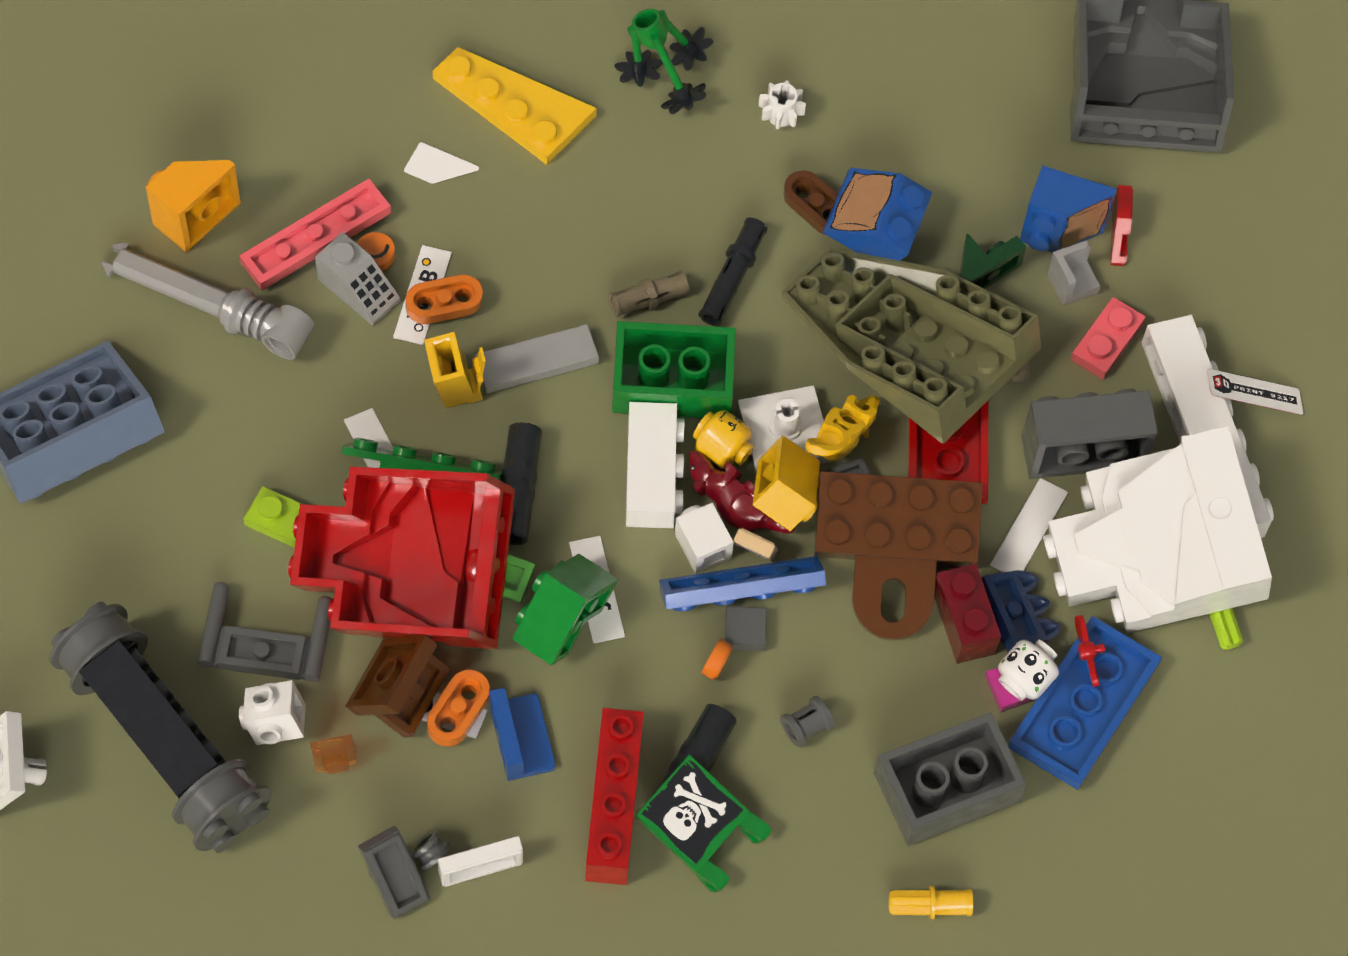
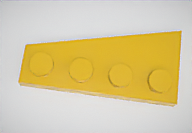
(518, 106)

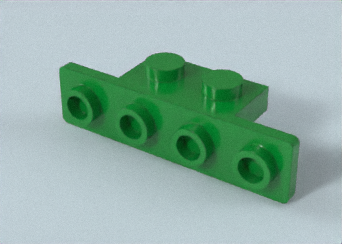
(405, 458)

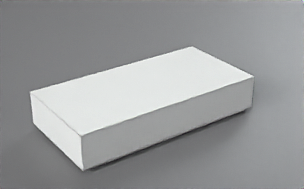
(480, 861)

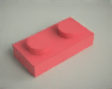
(1108, 338)

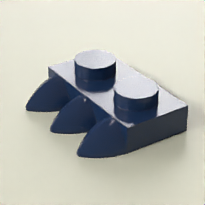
(1016, 610)

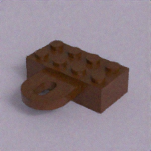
(896, 533)

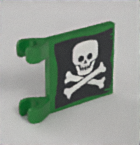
(694, 818)

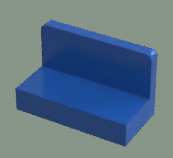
(521, 734)

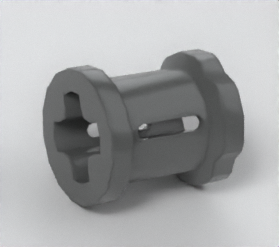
(807, 721)

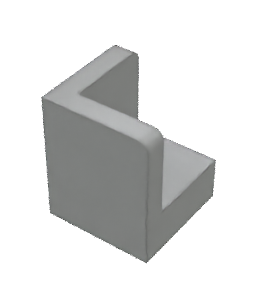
(1072, 273)

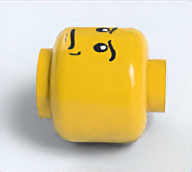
(723, 438)

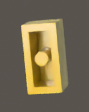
(787, 483)

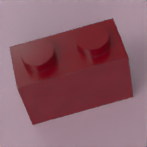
(966, 613)

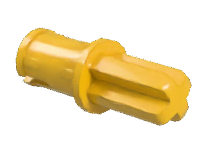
(931, 902)

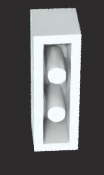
(653, 465)

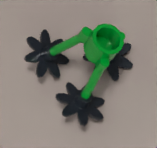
(651, 30)

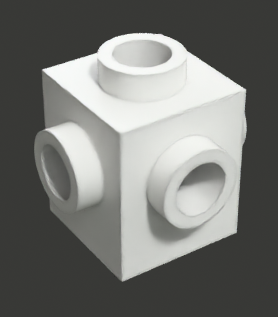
(273, 712)

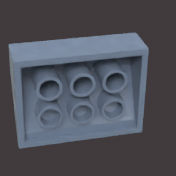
(72, 421)

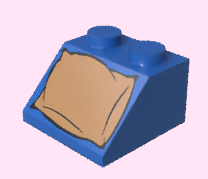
(1065, 210)
(877, 213)

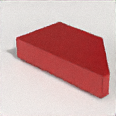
(1121, 224)

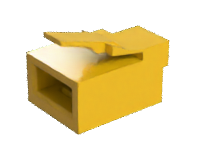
(451, 373)

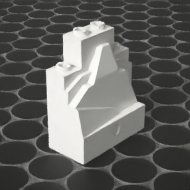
(1164, 536)

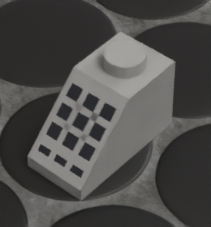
(356, 279)

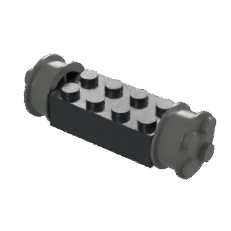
(106, 658)

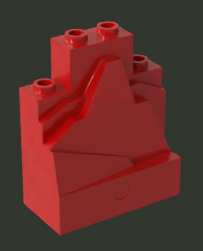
(410, 554)

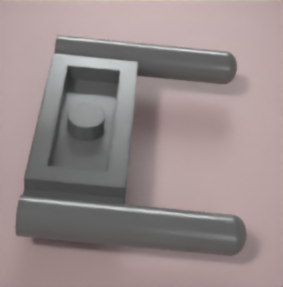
(261, 650)

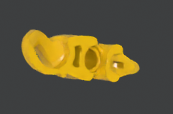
(843, 427)

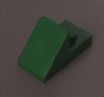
(996, 263)

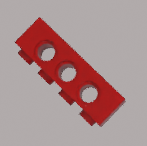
(614, 796)

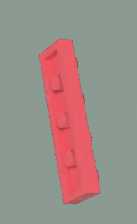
(311, 234)

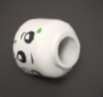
(1028, 669)

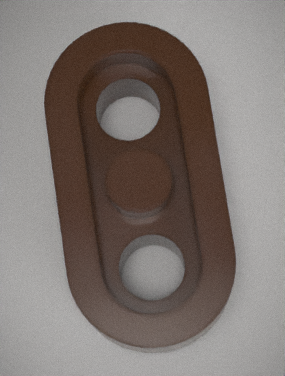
(816, 205)

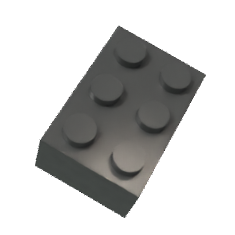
(1087, 432)
(949, 778)

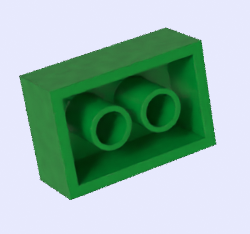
(674, 366)

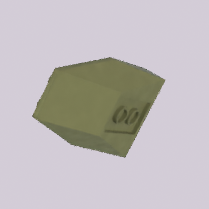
(915, 333)

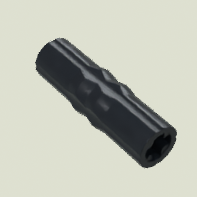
(521, 473)
(705, 738)

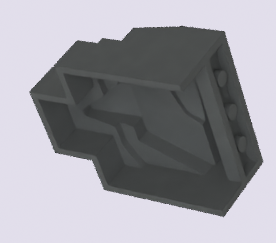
(1152, 74)

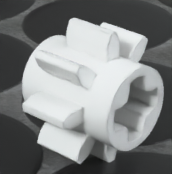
(782, 104)

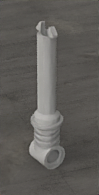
(279, 328)

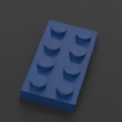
(1073, 718)

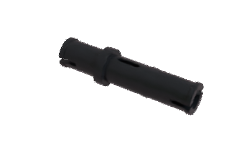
(739, 258)

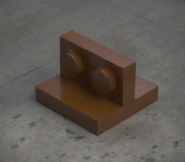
(399, 683)

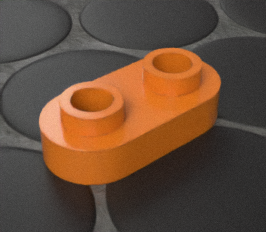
(442, 296)
(457, 710)

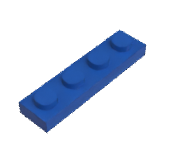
(751, 581)

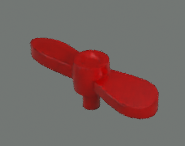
(1087, 649)

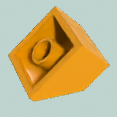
(192, 199)

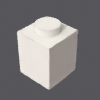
(703, 537)

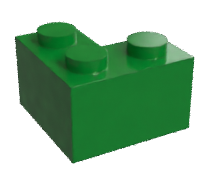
(561, 606)

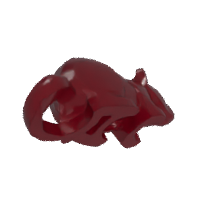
(730, 495)

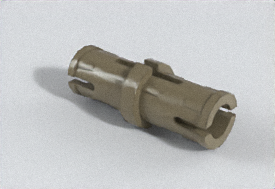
(648, 293)

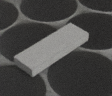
(539, 358)

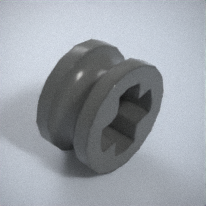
(430, 849)

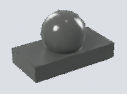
(394, 872)

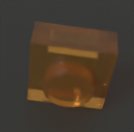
(333, 754)

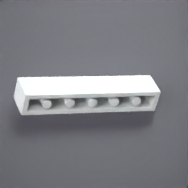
(1180, 368)

